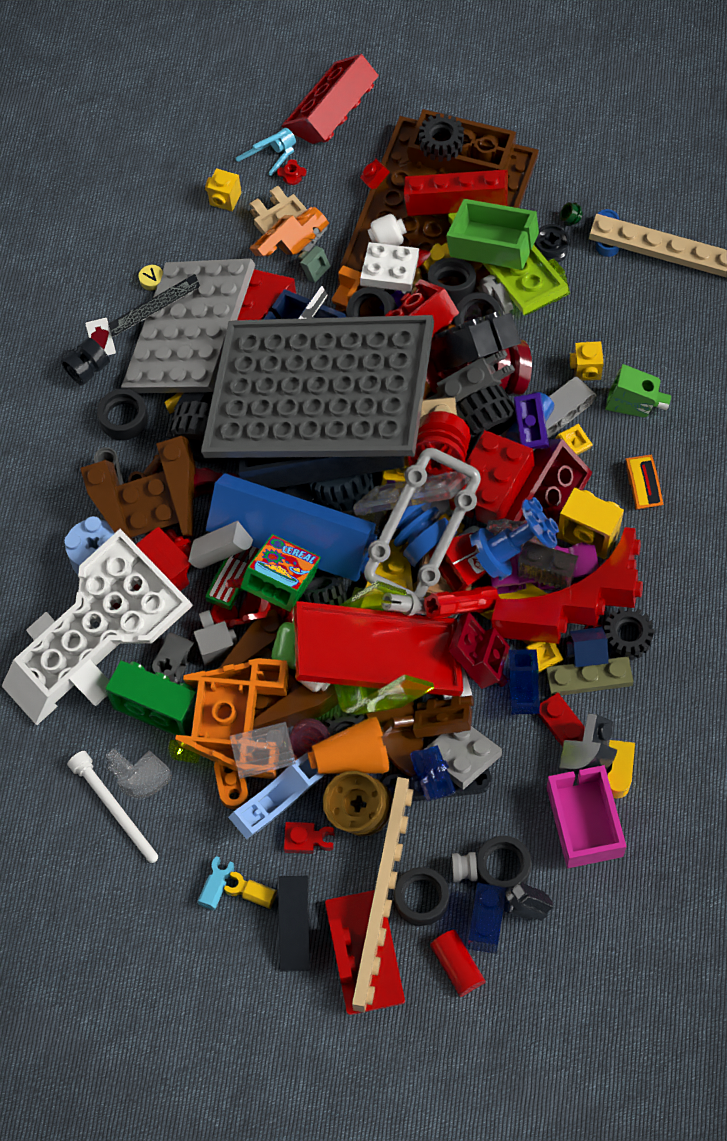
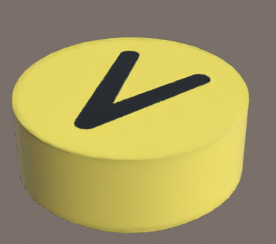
(150, 277)

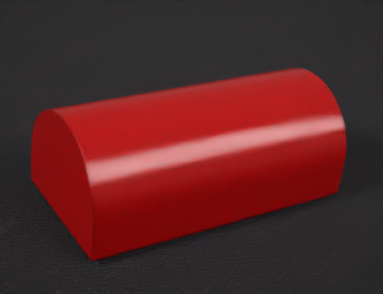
(457, 963)

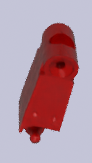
(168, 554)

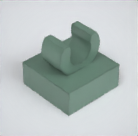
(314, 263)

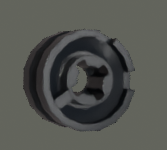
(556, 235)

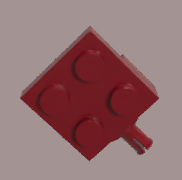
(479, 652)

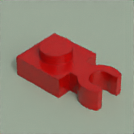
(302, 838)

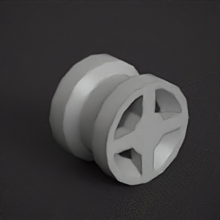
(464, 867)

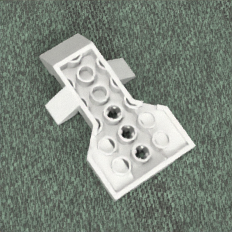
(70, 647)

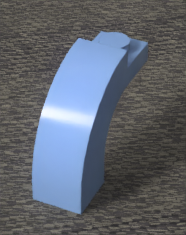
(275, 797)

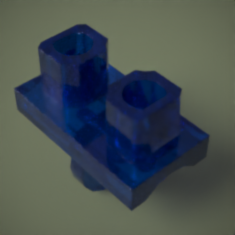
(432, 773)

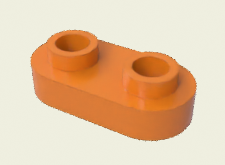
(228, 784)

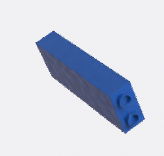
(332, 535)

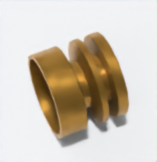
(342, 799)

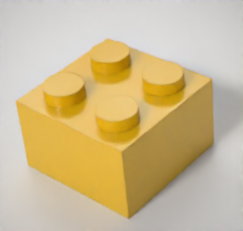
(590, 521)

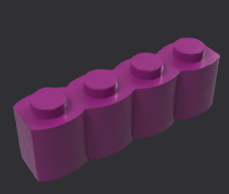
(586, 565)

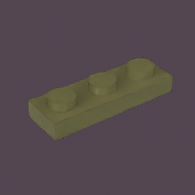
(573, 680)

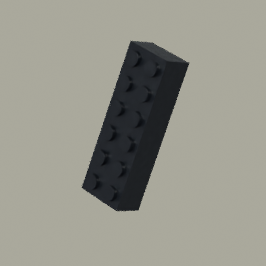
(291, 471)

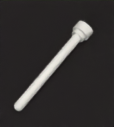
(81, 765)

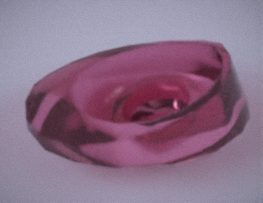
(305, 734)

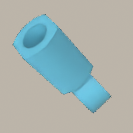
(214, 885)

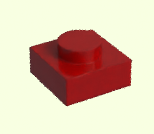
(374, 174)

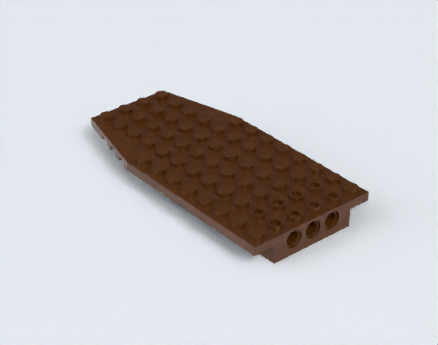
(482, 150)

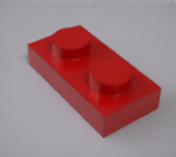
(561, 720)

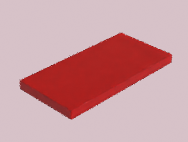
(374, 647)

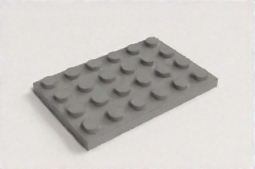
(185, 340)

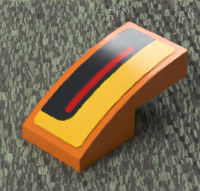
(644, 482)

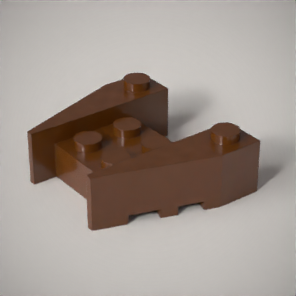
(147, 502)
(276, 709)

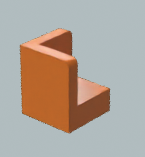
(348, 286)

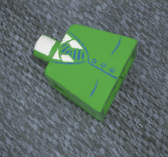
(635, 393)

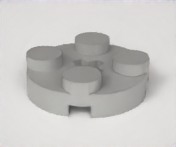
(497, 291)

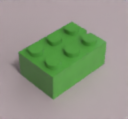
(492, 234)

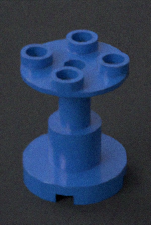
(499, 548)

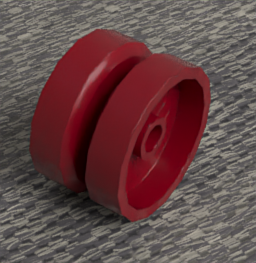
(521, 359)

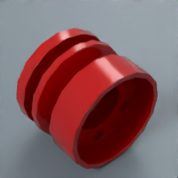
(443, 432)

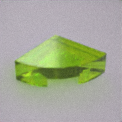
(182, 754)

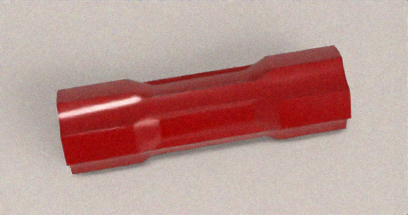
(448, 603)

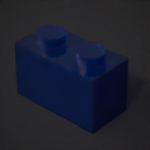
(487, 918)

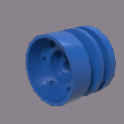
(419, 531)

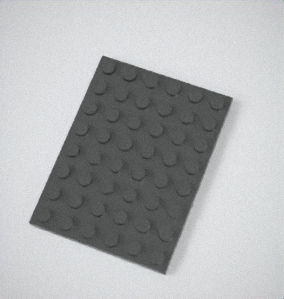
(320, 387)

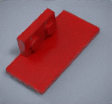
(348, 926)

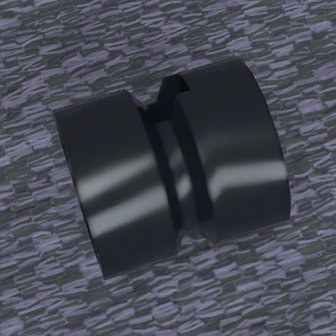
(85, 361)

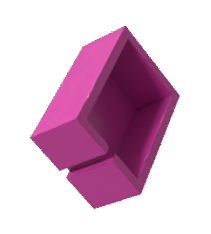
(586, 817)

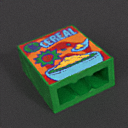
(280, 572)

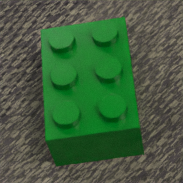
(152, 698)

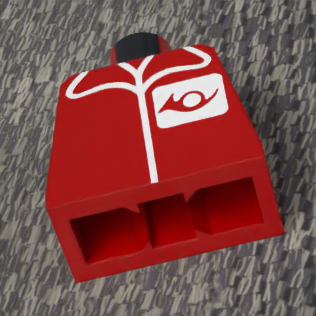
(460, 563)

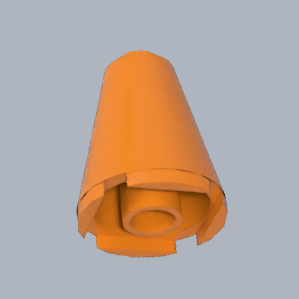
(352, 749)

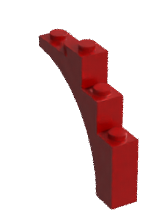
(547, 615)

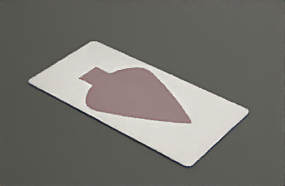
(100, 332)

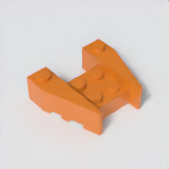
(228, 706)

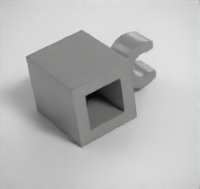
(214, 641)

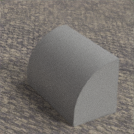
(219, 545)

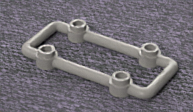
(415, 477)

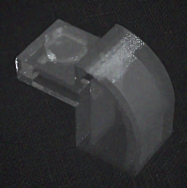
(143, 778)

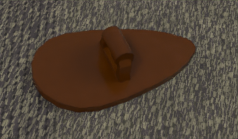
(399, 735)

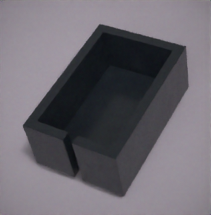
(473, 340)

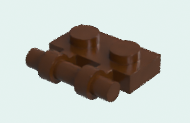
(443, 716)

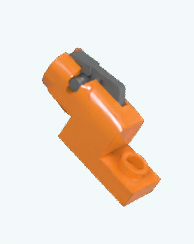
(292, 234)

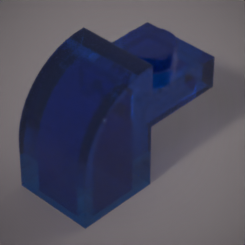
(523, 681)

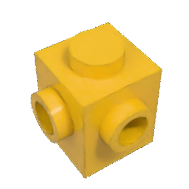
(223, 189)
(587, 360)

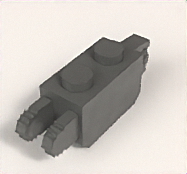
(473, 378)

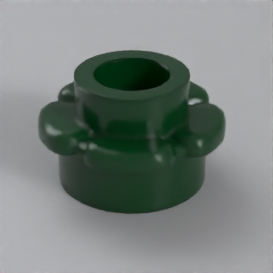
(571, 213)

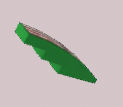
(232, 568)

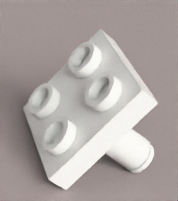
(389, 267)

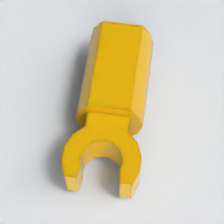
(252, 891)

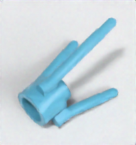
(280, 142)

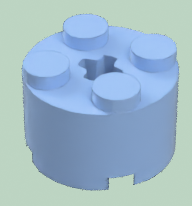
(86, 539)

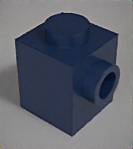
(587, 647)

